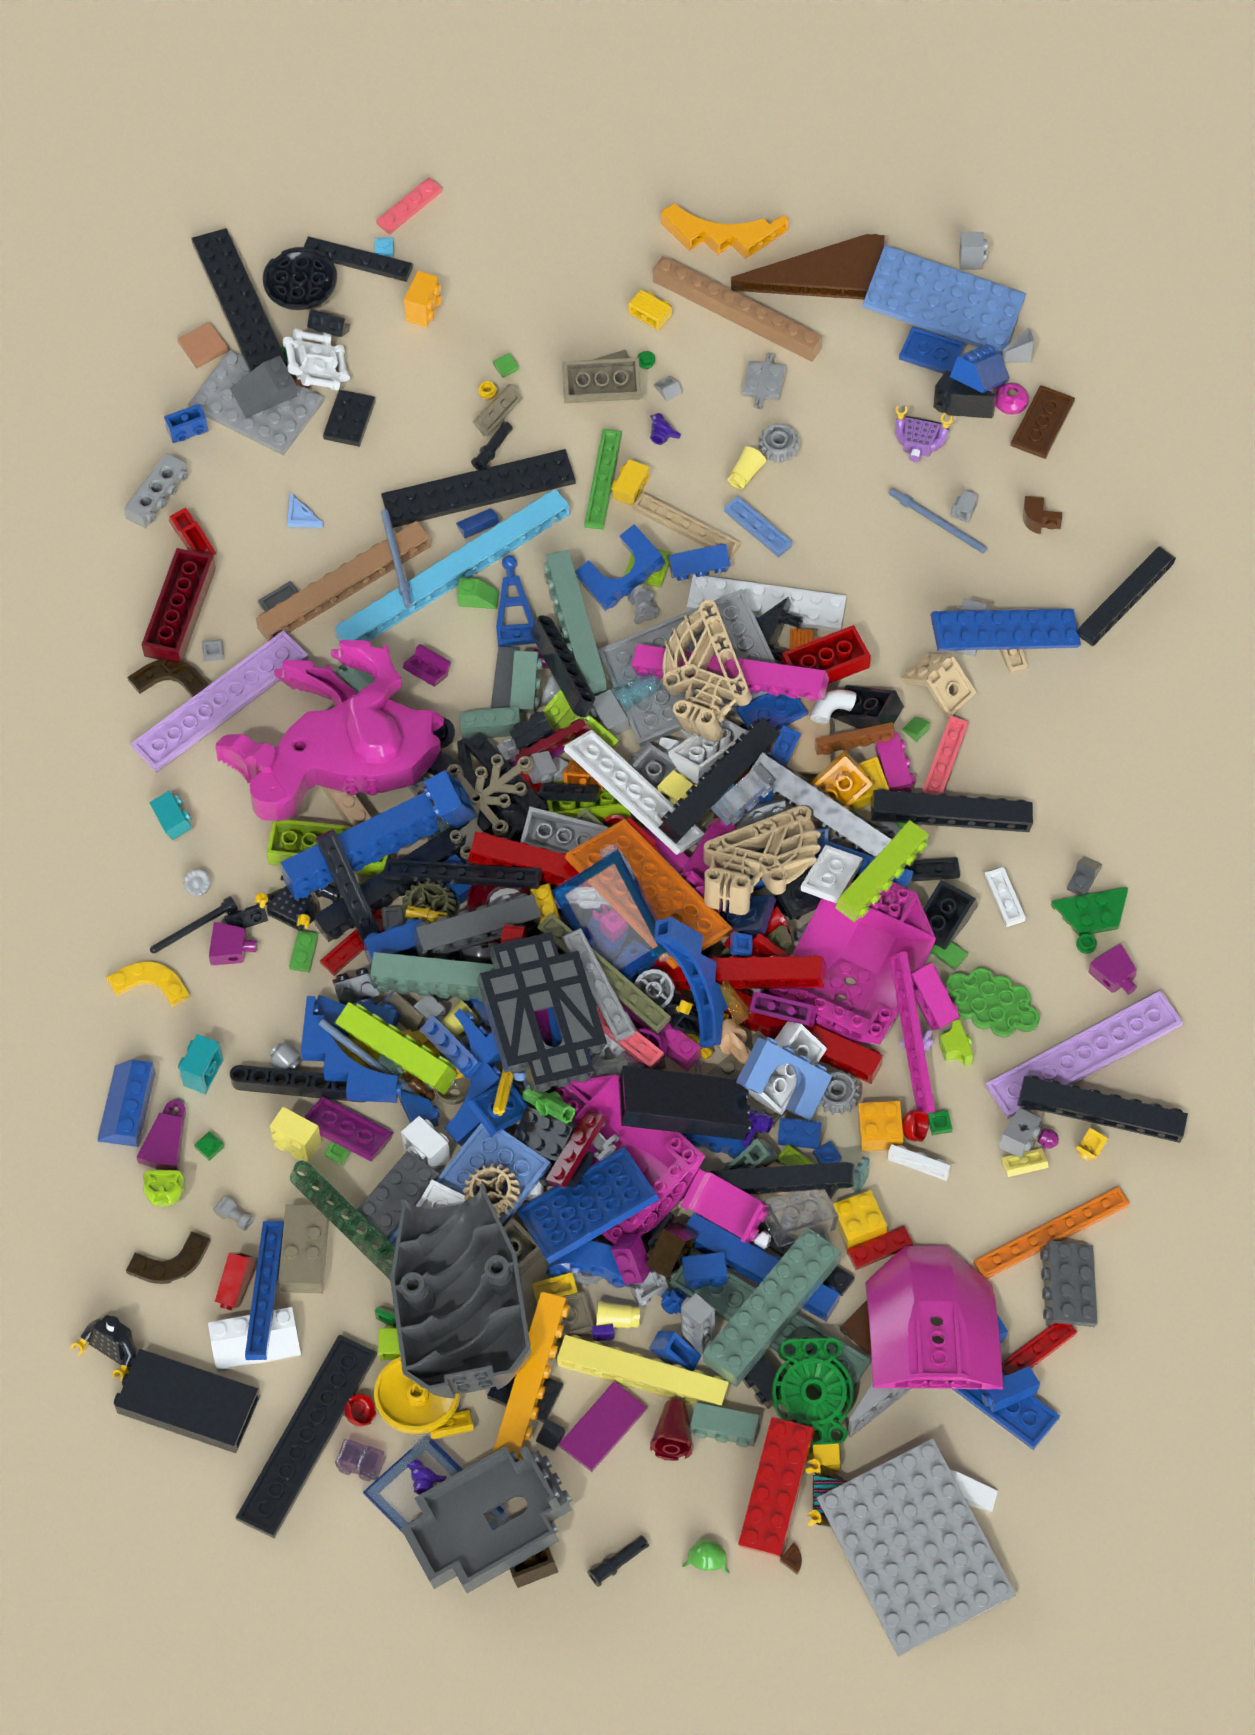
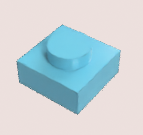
(384, 246)

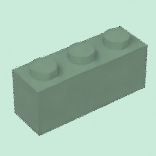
(525, 681)
(489, 722)
(724, 1424)

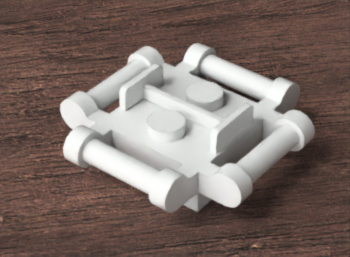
(315, 362)

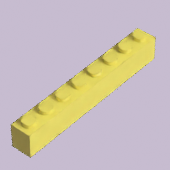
(641, 1372)

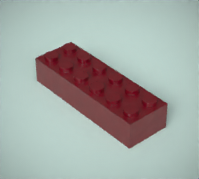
(178, 605)

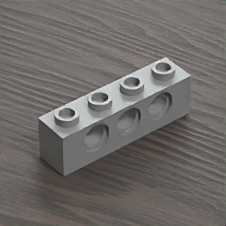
(156, 481)
(697, 1323)

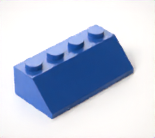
(980, 369)
(127, 1103)

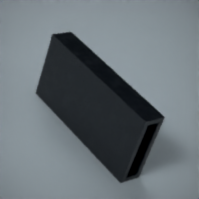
(683, 1103)
(187, 1400)

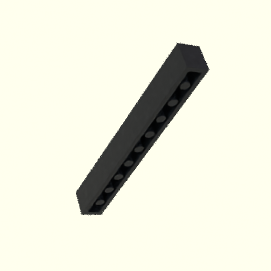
(381, 892)

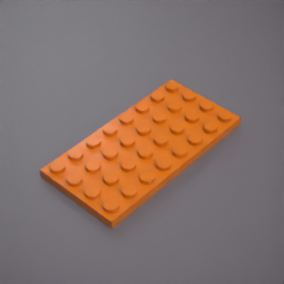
(661, 883)

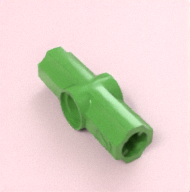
(550, 1104)

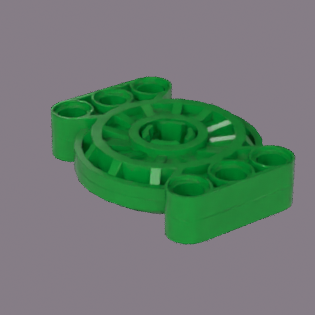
(823, 1375)

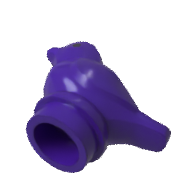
(661, 430)
(423, 1477)

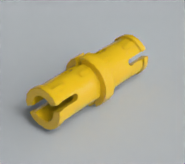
(425, 914)

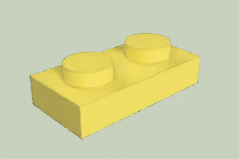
(1029, 1162)

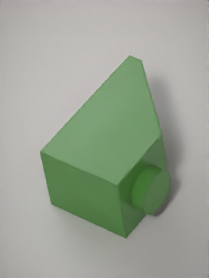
(476, 594)

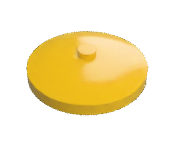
(407, 1405)

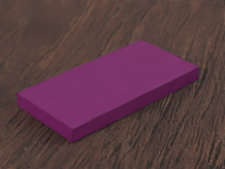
(348, 1129)
(602, 1426)

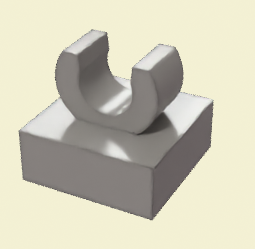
(508, 750)

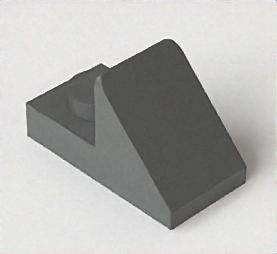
(1084, 876)

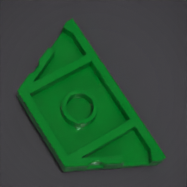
(1093, 911)

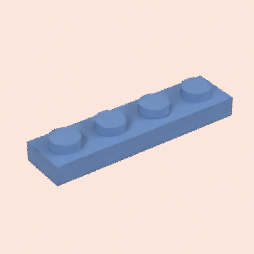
(758, 526)

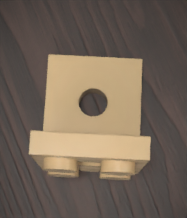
(937, 674)

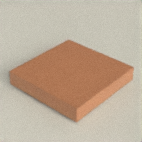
(202, 345)

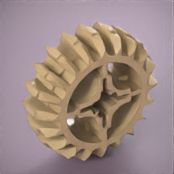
(500, 1176)

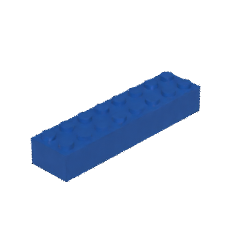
(363, 844)

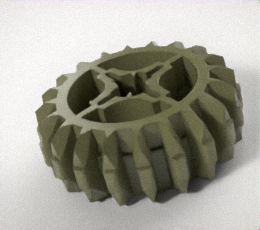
(435, 896)

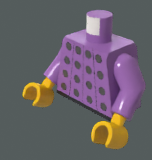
(920, 435)

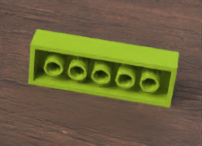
(293, 837)
(399, 1049)

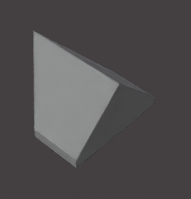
(1020, 349)

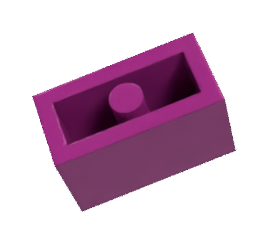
(631, 1258)

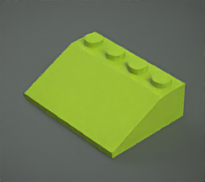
(604, 807)

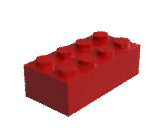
(837, 653)

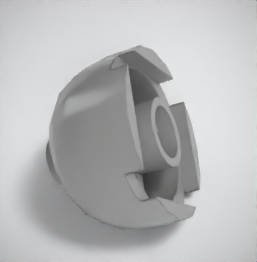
(656, 986)

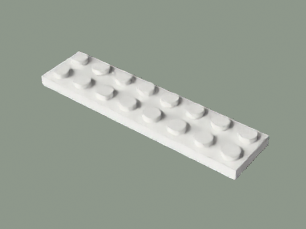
(818, 609)
(627, 787)

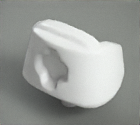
(763, 1239)

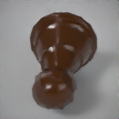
(417, 1085)

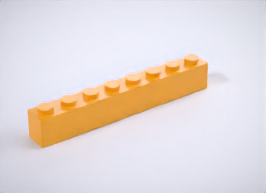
(529, 1380)

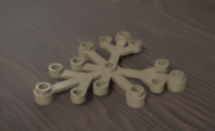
(496, 785)

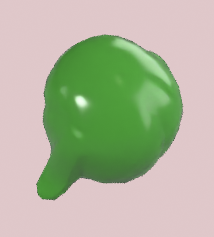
(707, 1556)

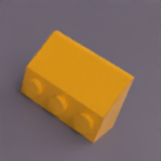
(843, 779)

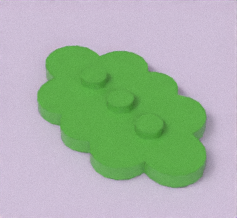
(992, 1002)

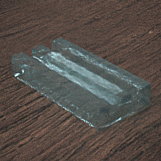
(861, 1171)

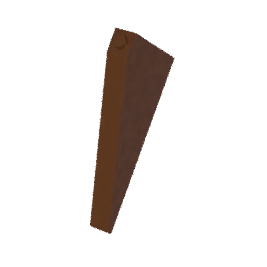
(831, 271)

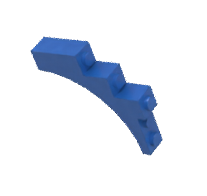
(700, 973)
(485, 1078)

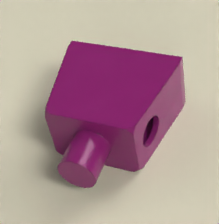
(229, 944)
(1114, 970)

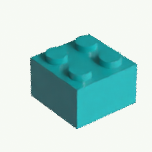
(200, 1063)

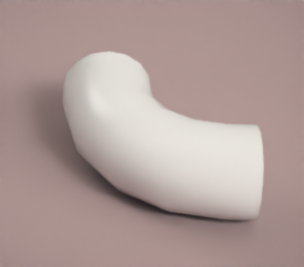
(833, 700)

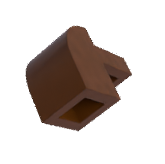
(1036, 518)

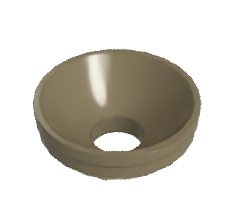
(461, 1084)

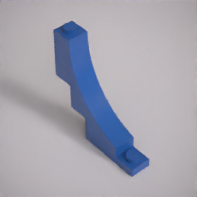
(361, 1082)

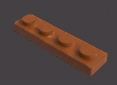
(851, 739)

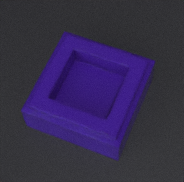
(603, 1332)

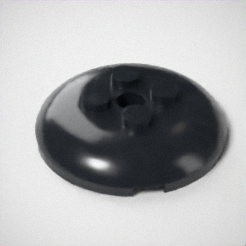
(302, 265)

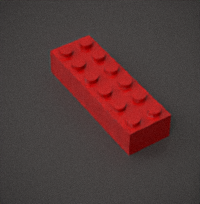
(776, 1487)

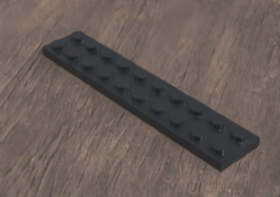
(237, 298)
(478, 488)
(306, 1436)

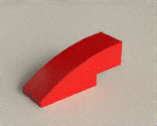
(190, 532)

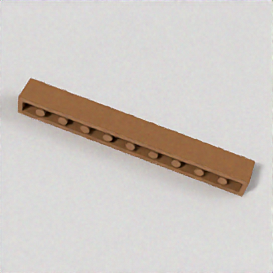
(737, 308)
(341, 583)

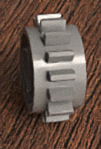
(779, 434)
(843, 1101)

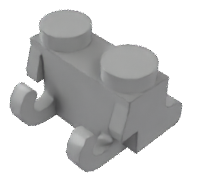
(643, 601)
(604, 1145)
(653, 1284)

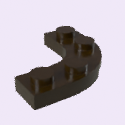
(168, 670)
(166, 1271)

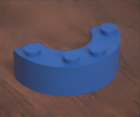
(590, 1258)

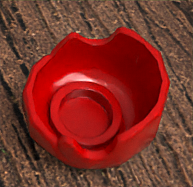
(915, 1125)
(360, 1410)

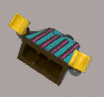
(823, 1482)

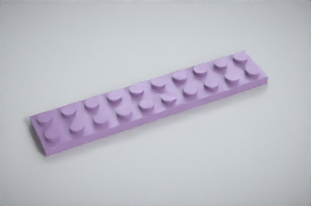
(216, 702)
(1090, 1049)

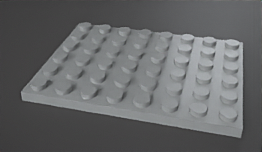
(655, 715)
(915, 1547)

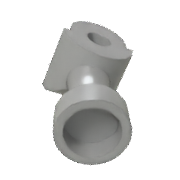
(227, 1208)

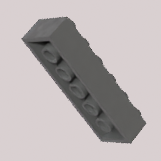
(475, 927)

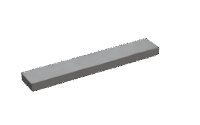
(600, 987)

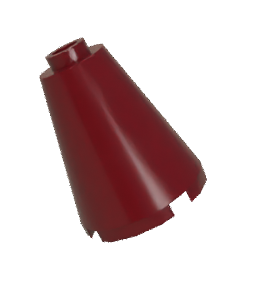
(672, 1433)

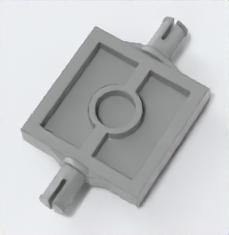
(764, 380)

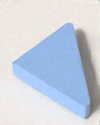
(301, 516)

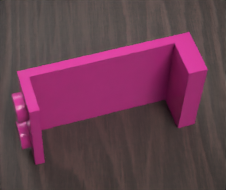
(695, 868)
(725, 1205)

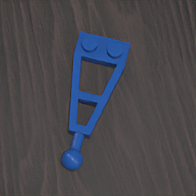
(513, 634)

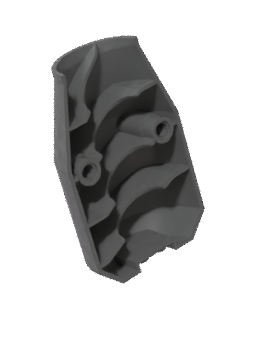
(458, 1298)

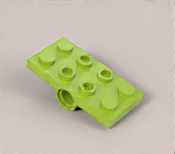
(562, 717)

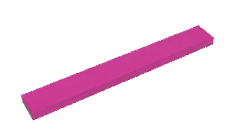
(912, 1032)

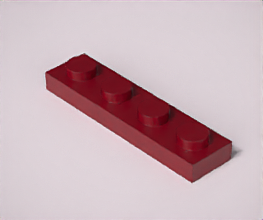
(560, 738)
(576, 1149)

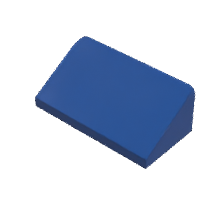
(478, 523)

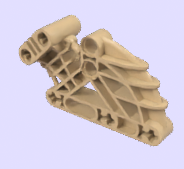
(702, 713)
(789, 851)

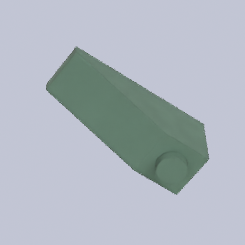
(754, 1156)

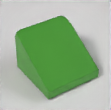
(916, 728)

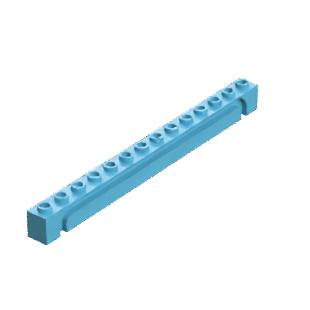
(462, 563)

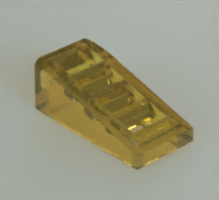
(736, 1006)

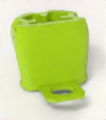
(163, 1187)

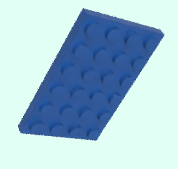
(574, 1215)

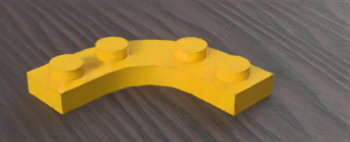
(149, 973)

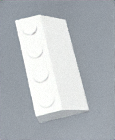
(697, 754)
(783, 1079)
(230, 1338)

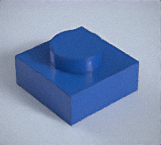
(741, 944)
(827, 1154)

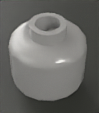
(284, 1056)

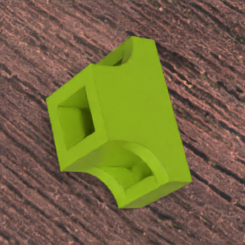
(956, 1044)

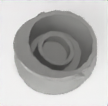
(550, 691)

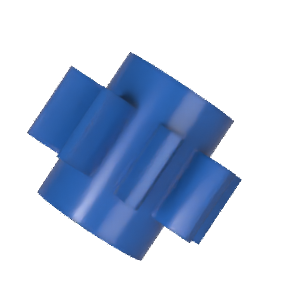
(672, 1300)

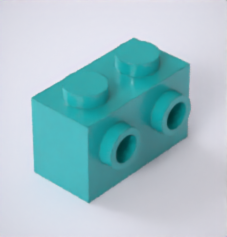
(171, 815)

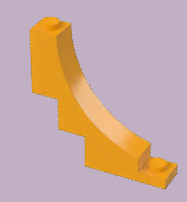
(744, 237)

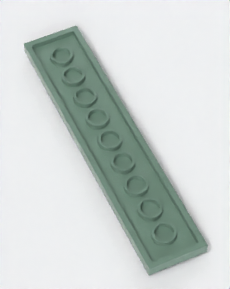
(731, 1296)

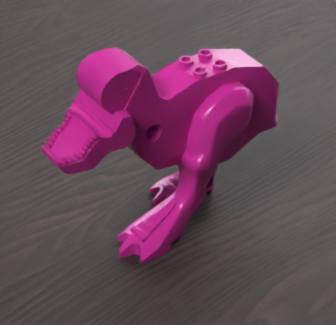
(353, 748)

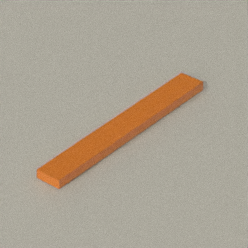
(1055, 1230)

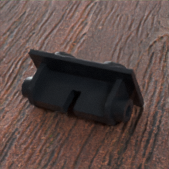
(250, 917)

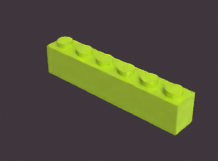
(882, 871)

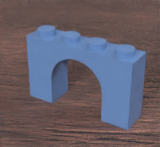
(810, 1080)

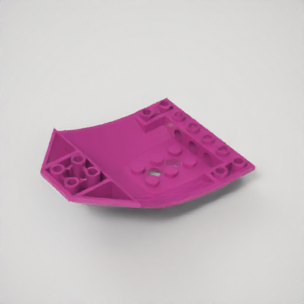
(862, 953)
(662, 1156)
(901, 1302)

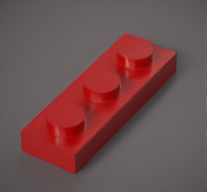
(879, 1248)

